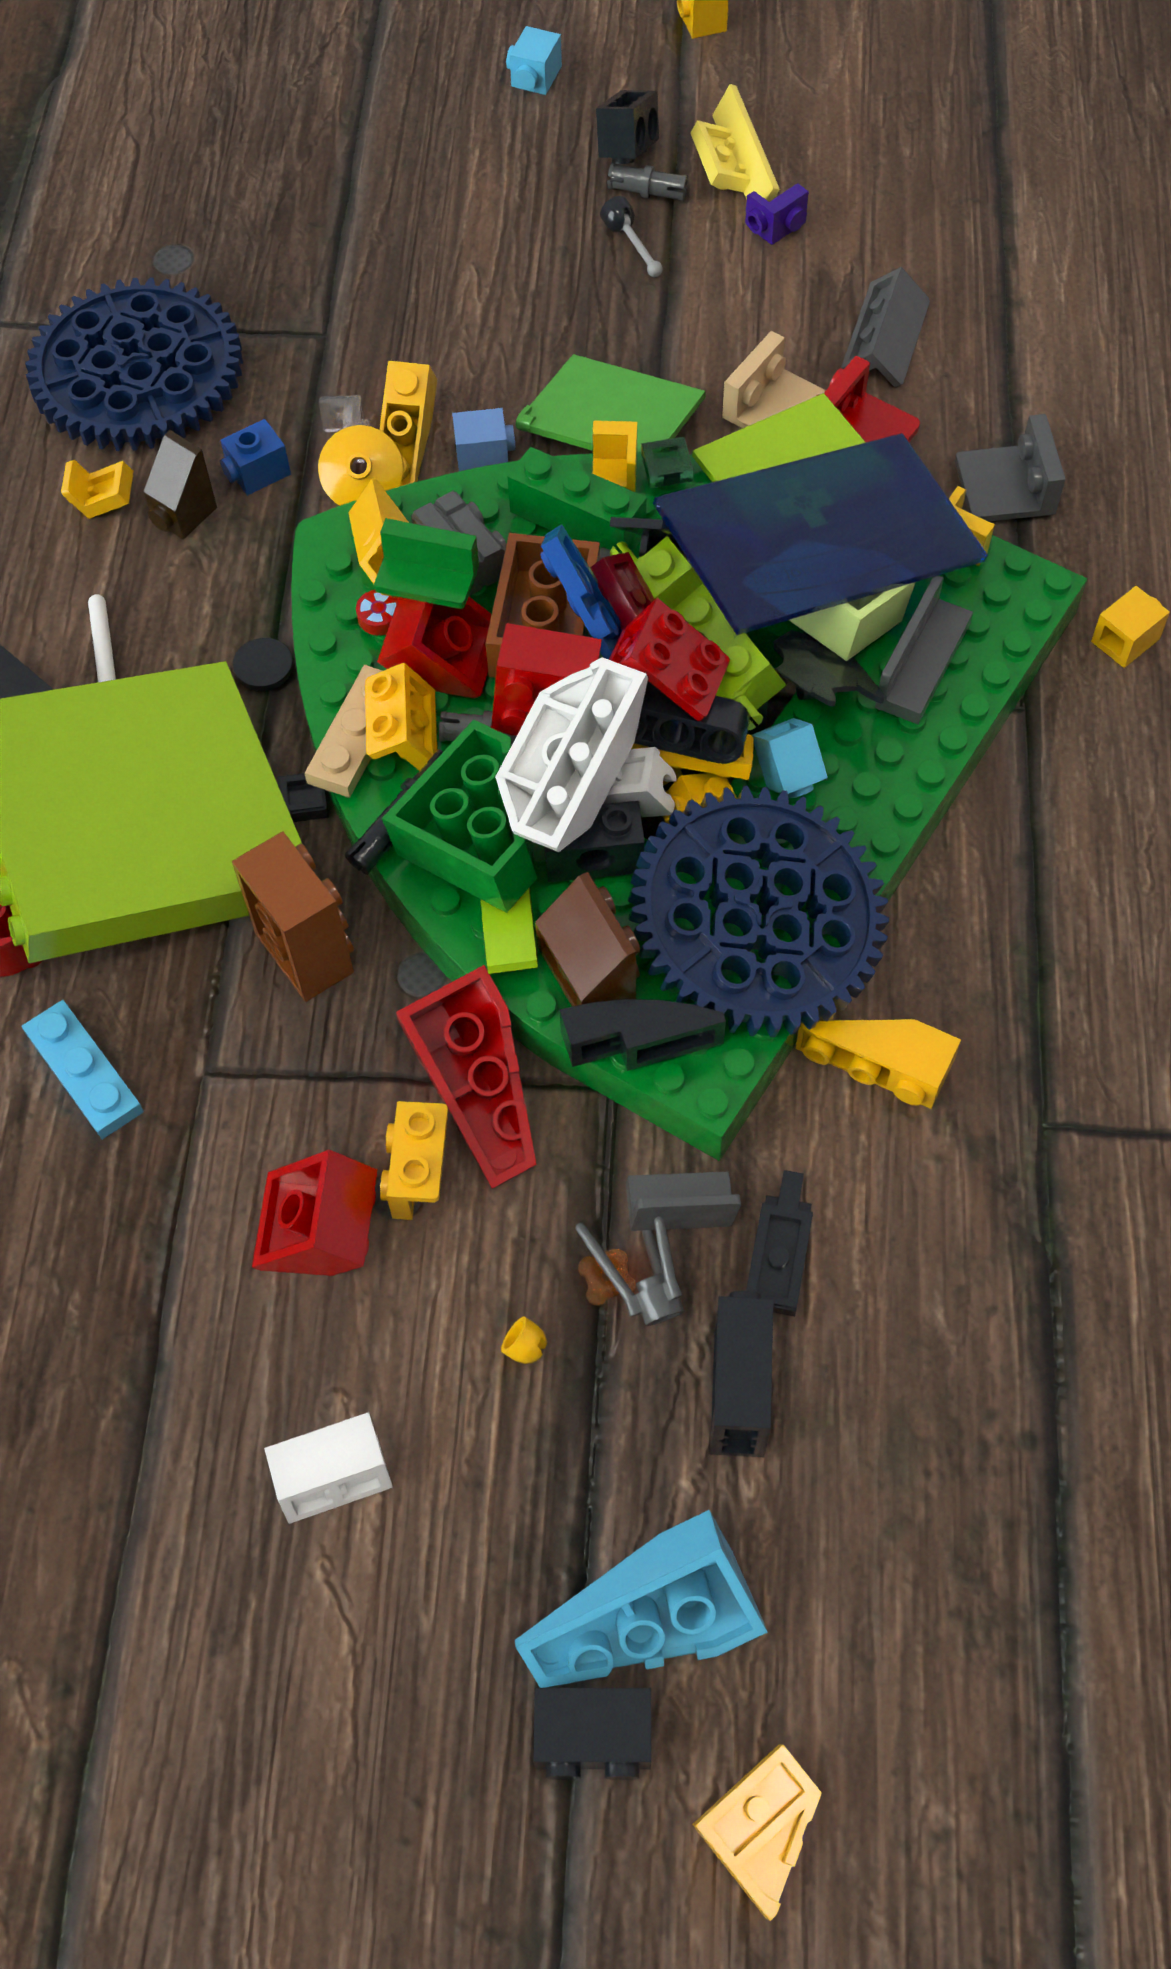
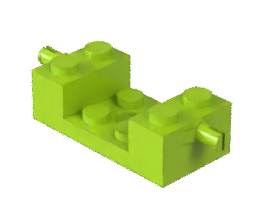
(676, 583)

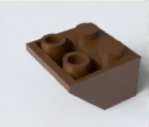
(587, 945)

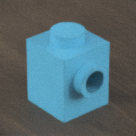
(535, 60)
(790, 757)

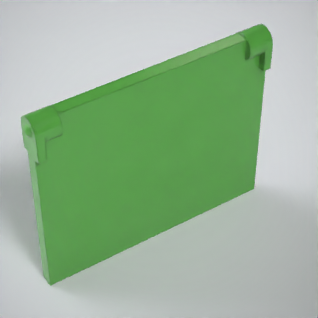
(603, 392)

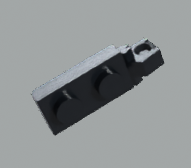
(781, 1246)

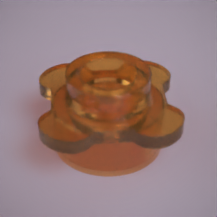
(599, 1289)

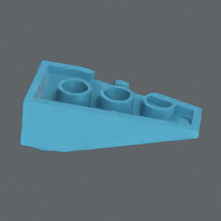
(657, 1604)

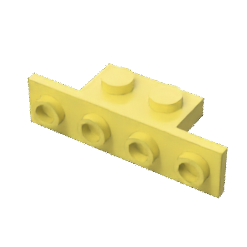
(733, 151)

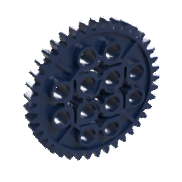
(134, 363)
(821, 859)

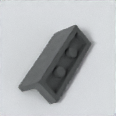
(889, 325)
(923, 654)

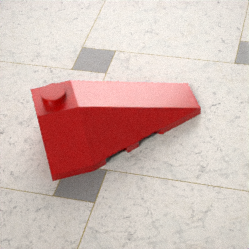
(472, 1061)

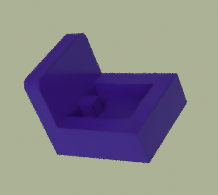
(779, 216)

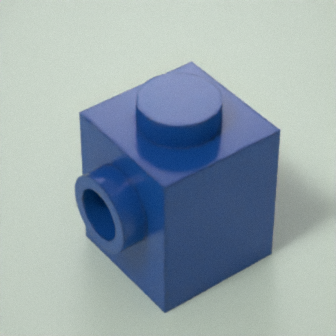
(254, 457)

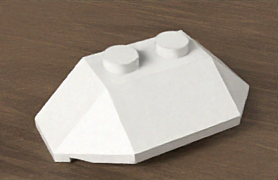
(571, 752)

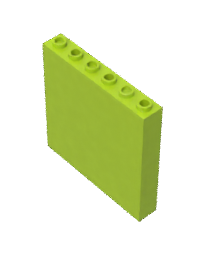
(129, 808)

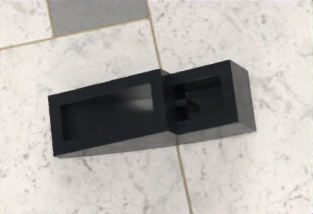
(638, 1030)

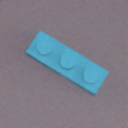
(82, 1069)

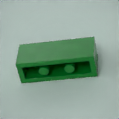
(561, 493)

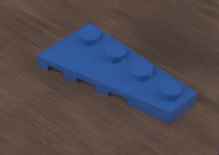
(566, 562)

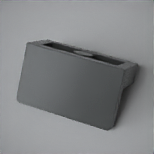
(681, 1200)

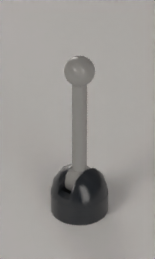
(618, 217)

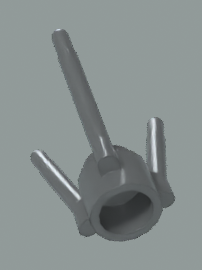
(658, 1294)

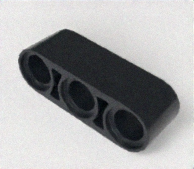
(670, 728)

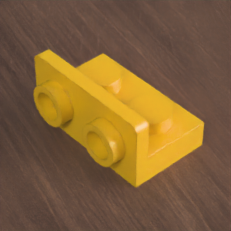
(400, 716)

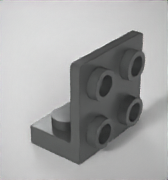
(1014, 479)

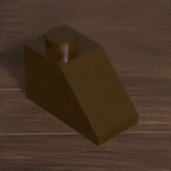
(179, 487)

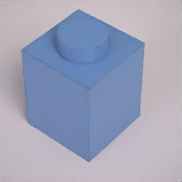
(482, 438)

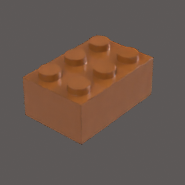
(531, 595)
(295, 914)

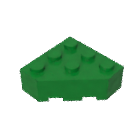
(458, 822)

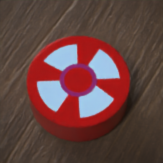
(375, 612)

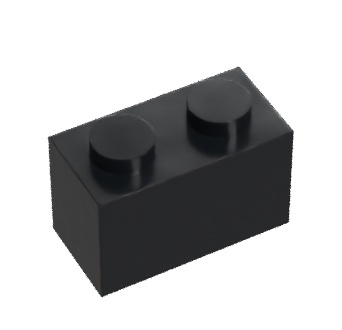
(592, 1731)

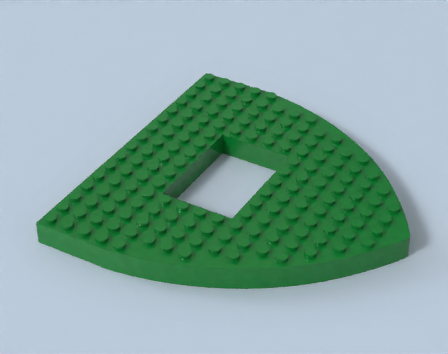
(883, 780)

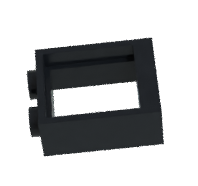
(742, 1375)

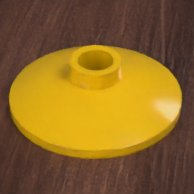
(355, 443)

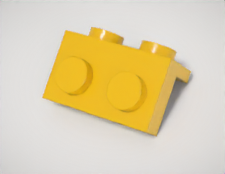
(416, 1157)

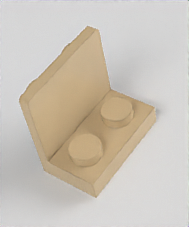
(763, 385)

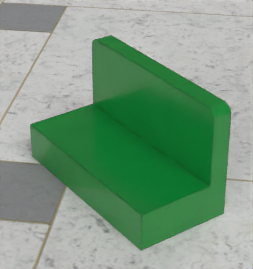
(427, 563)

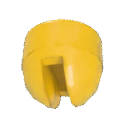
(524, 1341)

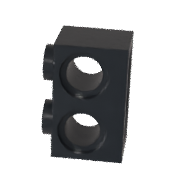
(627, 125)

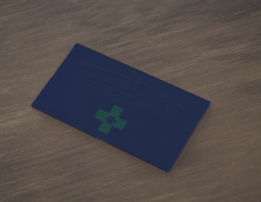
(818, 532)

